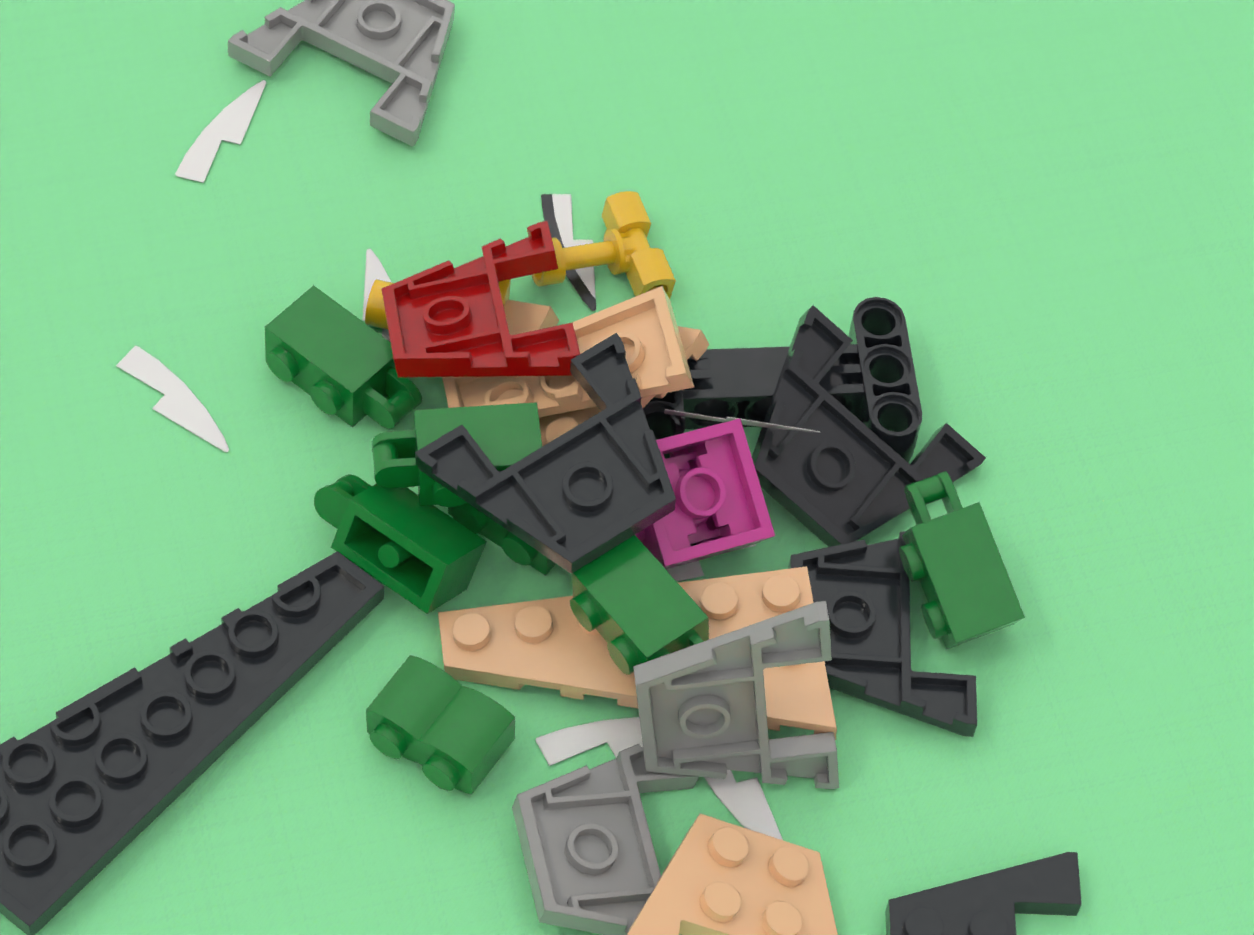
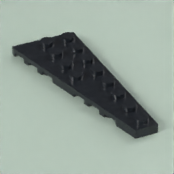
(138, 742)

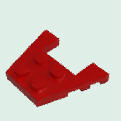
(456, 320)

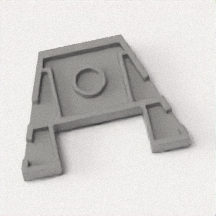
(384, 37)
(708, 703)
(592, 843)

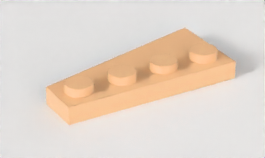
(651, 348)

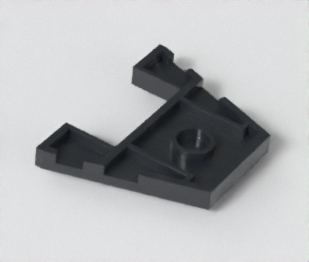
(846, 475)
(579, 489)
(871, 635)
(990, 900)

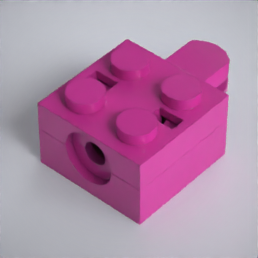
(715, 496)

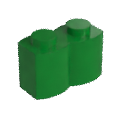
(439, 725)

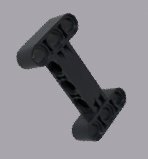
(869, 379)

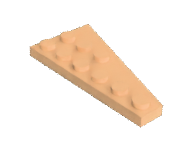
(550, 649)

